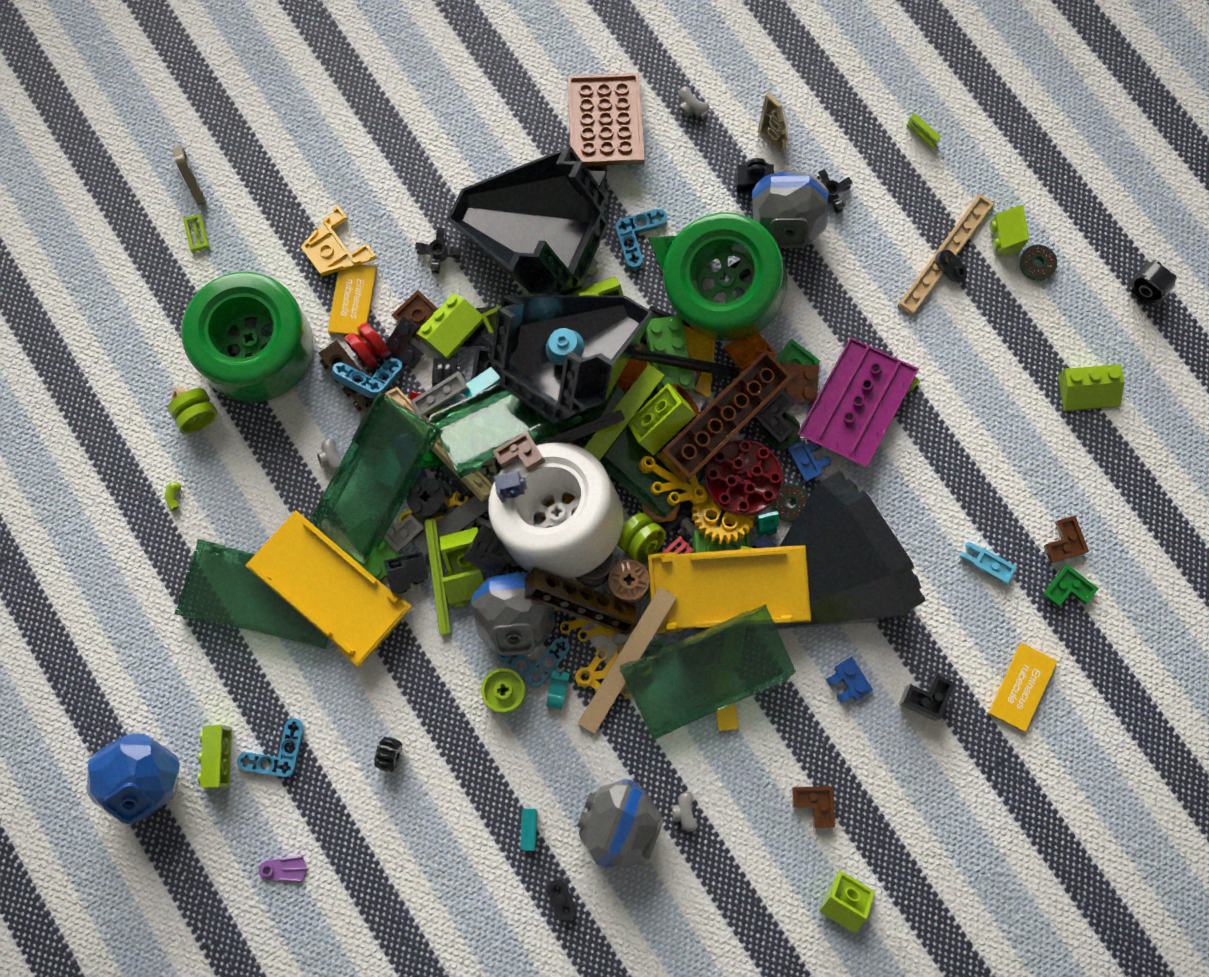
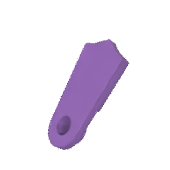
(284, 869)

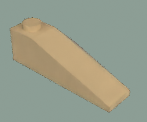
(774, 123)

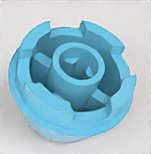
(562, 342)

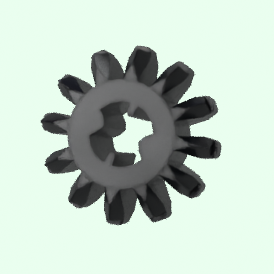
(388, 754)

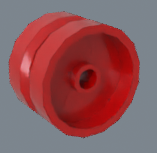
(369, 344)

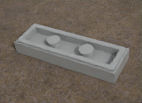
(439, 394)

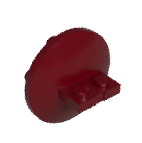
(743, 478)

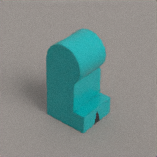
(557, 689)

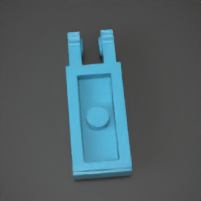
(989, 563)

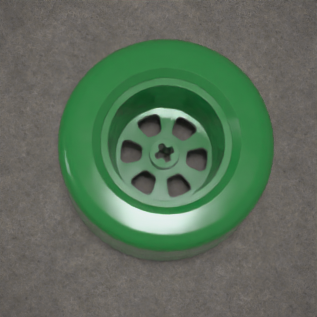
(718, 238)
(228, 304)

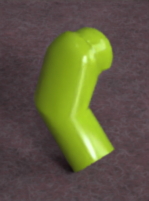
(170, 493)

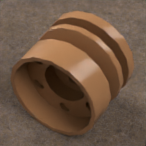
(618, 586)

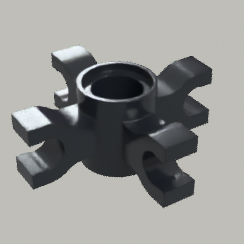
(837, 187)
(437, 258)

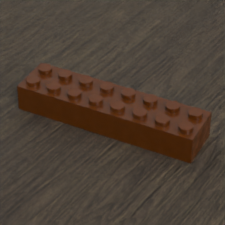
(724, 417)

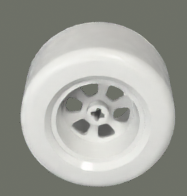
(574, 541)

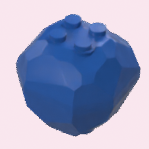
(132, 777)

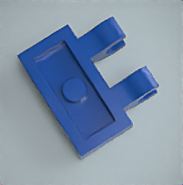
(805, 461)
(852, 678)

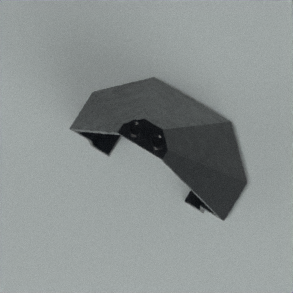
(537, 220)
(518, 349)
(851, 558)

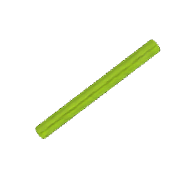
(437, 575)

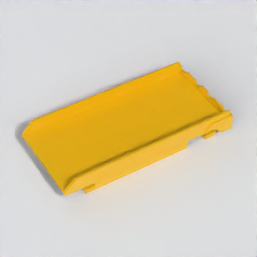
(730, 582)
(328, 588)

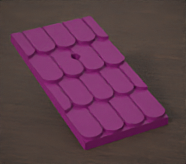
(854, 417)

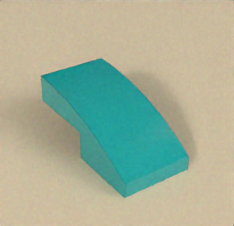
(767, 524)

